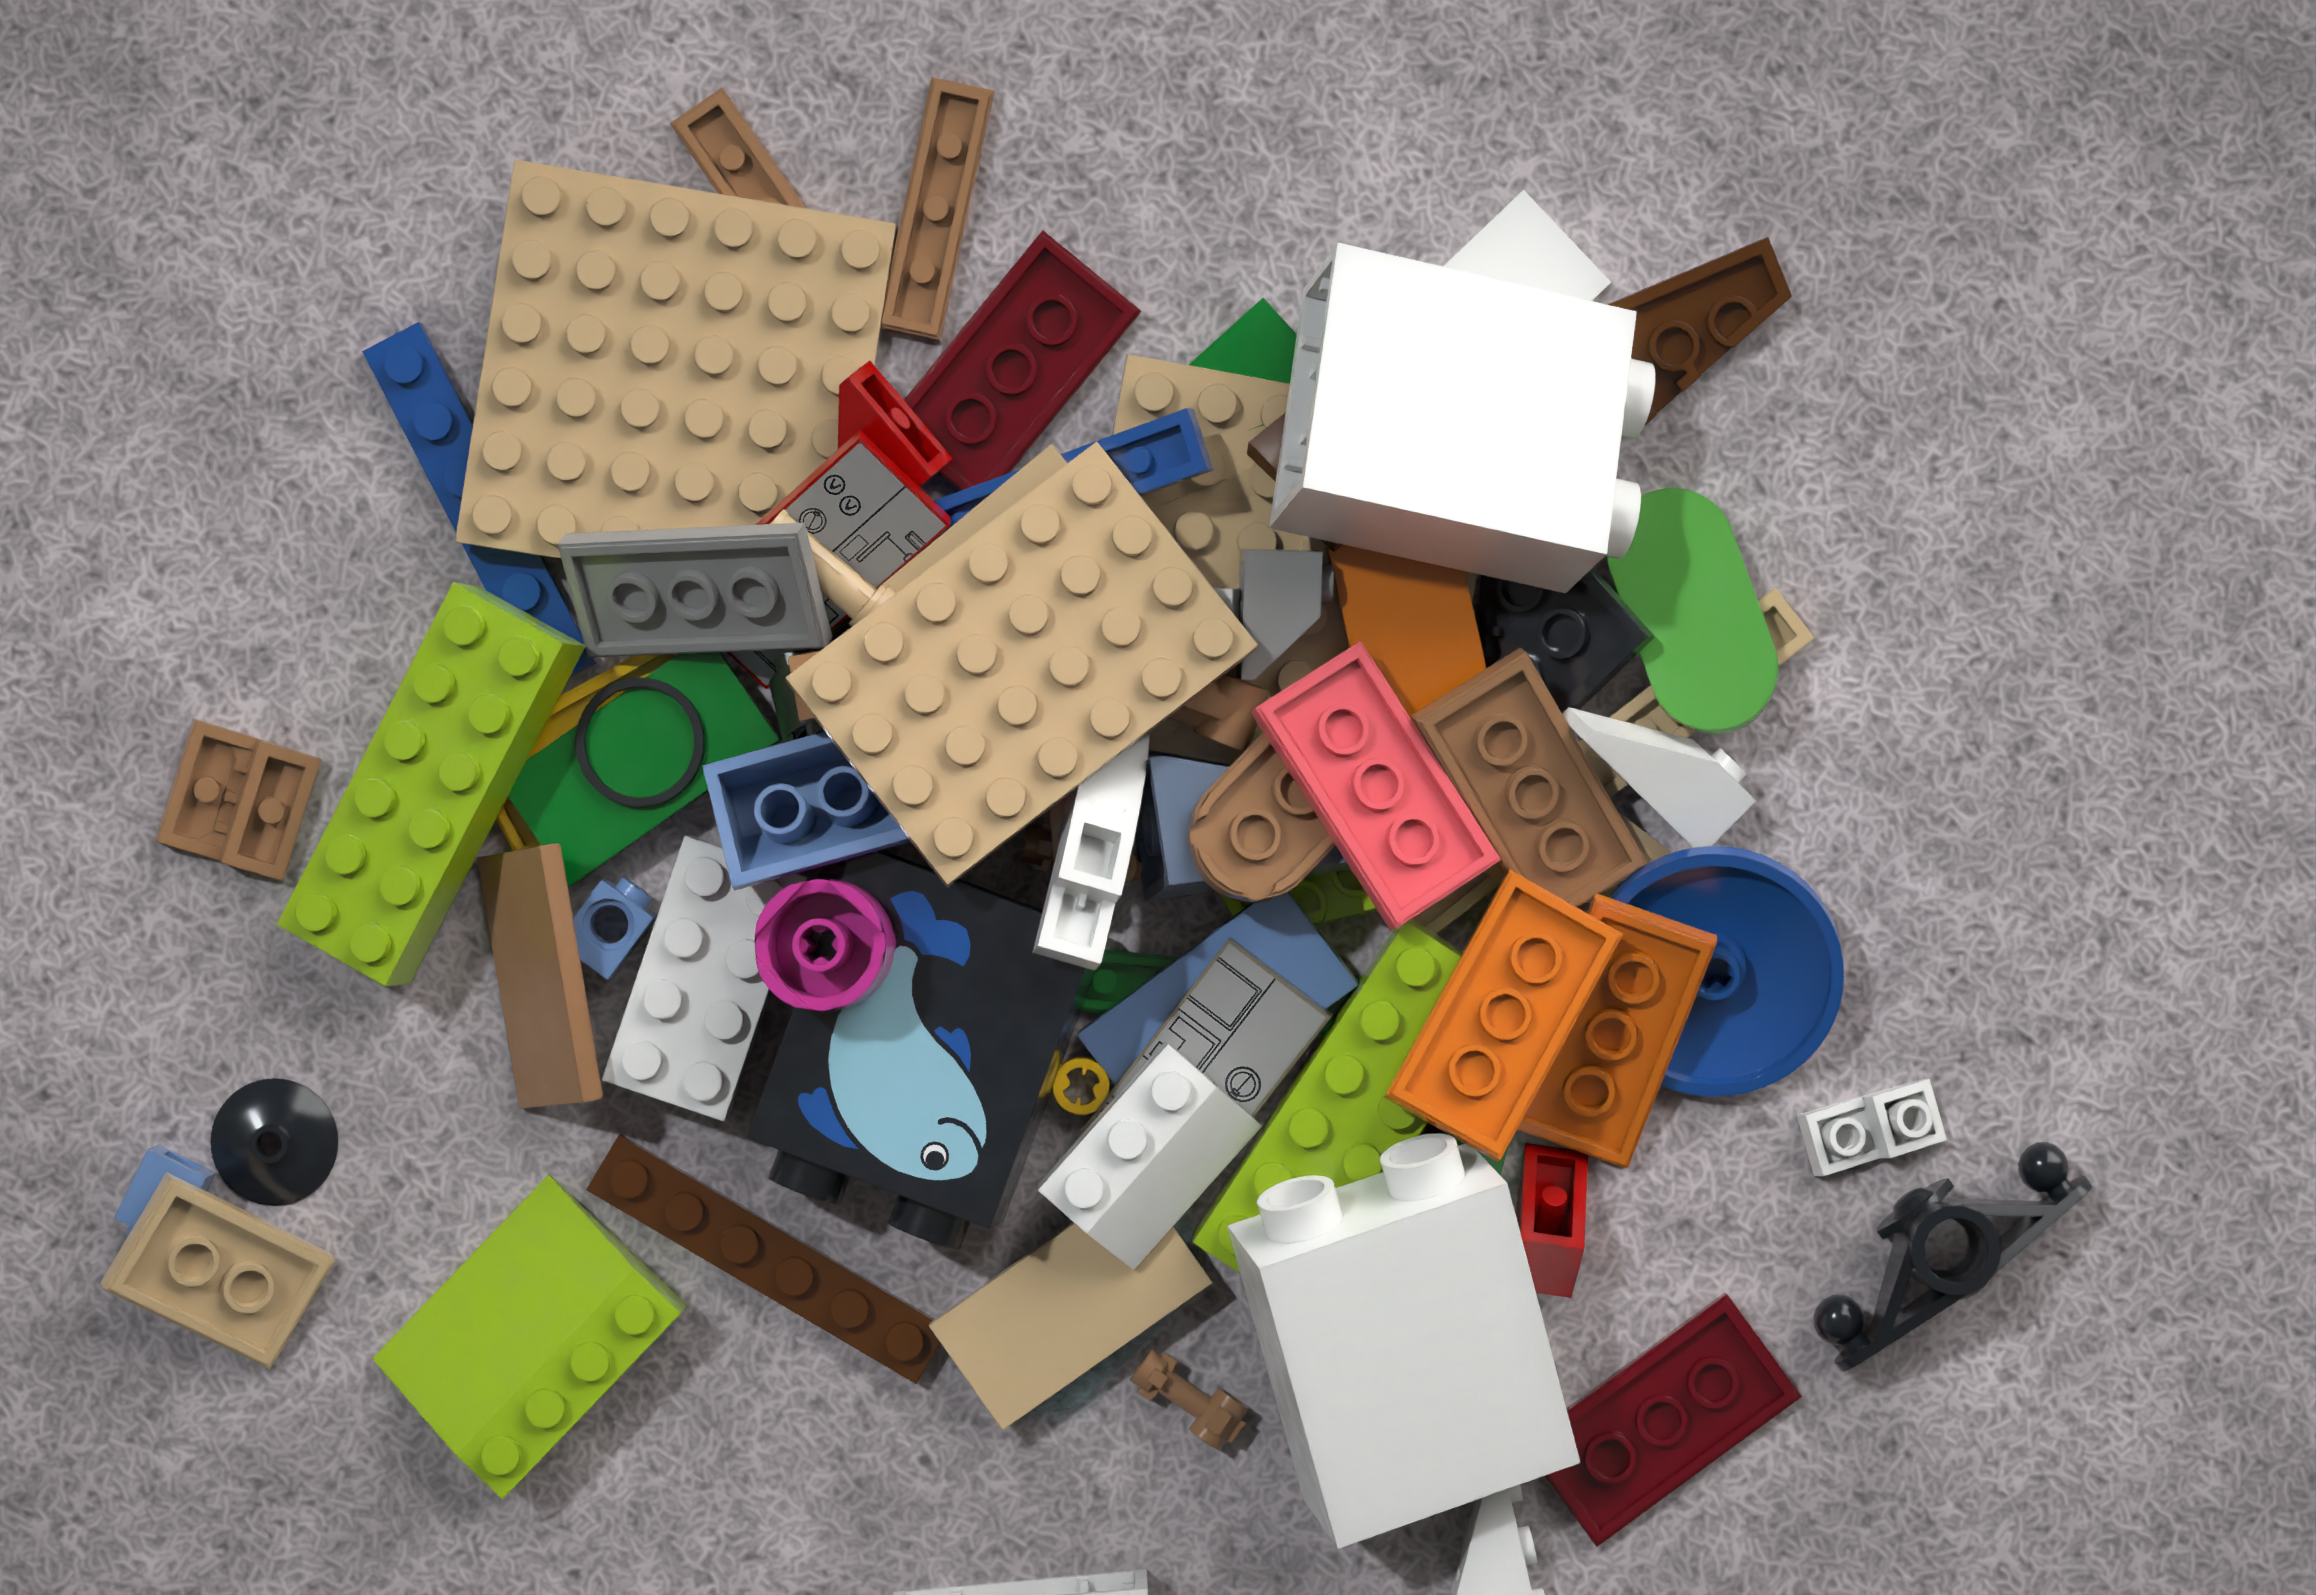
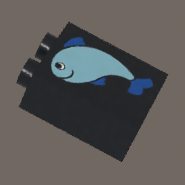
(936, 1071)

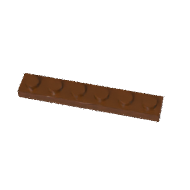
(766, 1257)

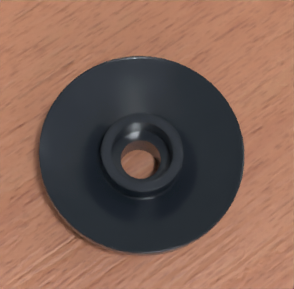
(306, 1135)

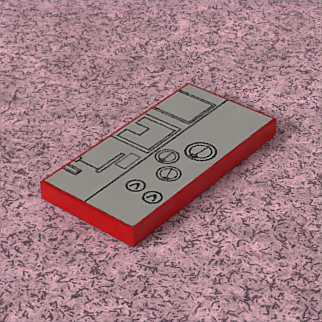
(865, 516)

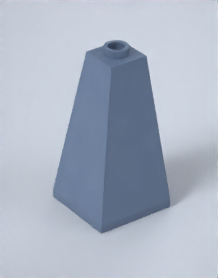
(1163, 825)

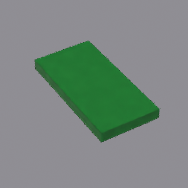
(639, 750)

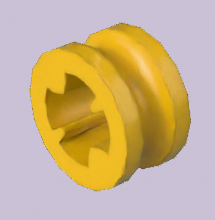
(1062, 1081)

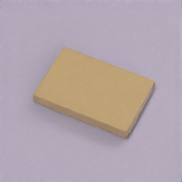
(217, 1270)

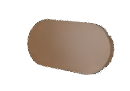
(1255, 829)

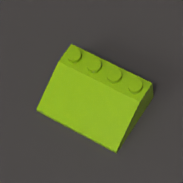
(527, 1335)

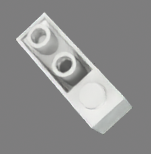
(1496, 1550)

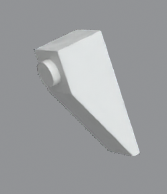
(1671, 773)

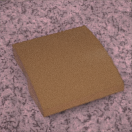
(237, 799)

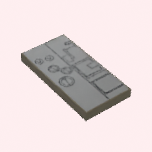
(1238, 1028)

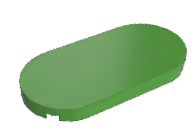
(1691, 589)

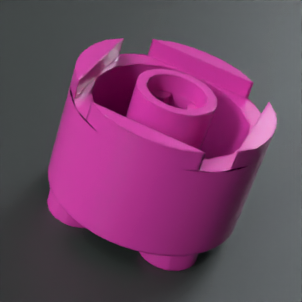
(786, 944)

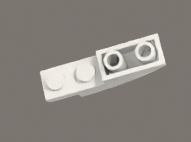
(1092, 860)

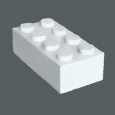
(696, 988)

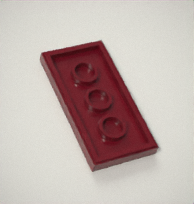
(1018, 361)
(1668, 1417)

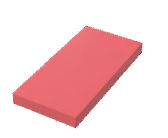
(1375, 785)

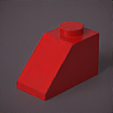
(877, 410)
(1553, 1215)

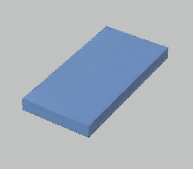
(1272, 930)

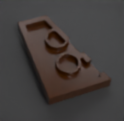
(1702, 315)

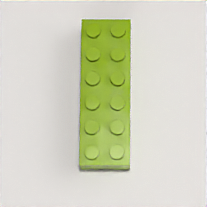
(430, 785)
(1335, 1107)

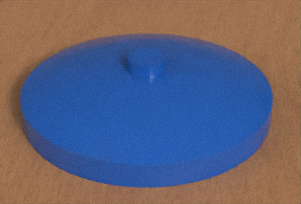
(1769, 978)

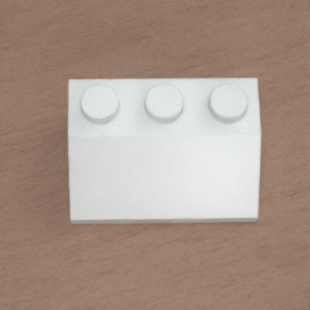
(1148, 1156)

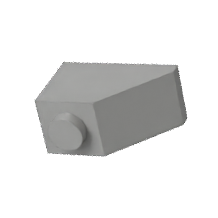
(1279, 601)

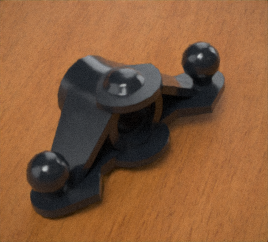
(1914, 1216)

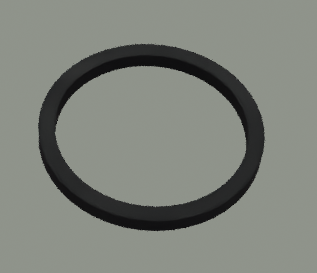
(581, 752)

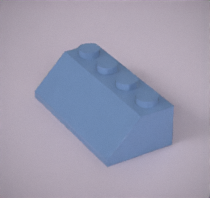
(794, 811)

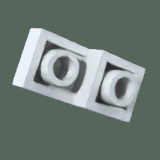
(1871, 1127)

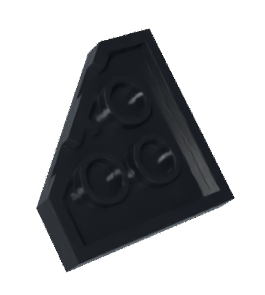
(1571, 637)

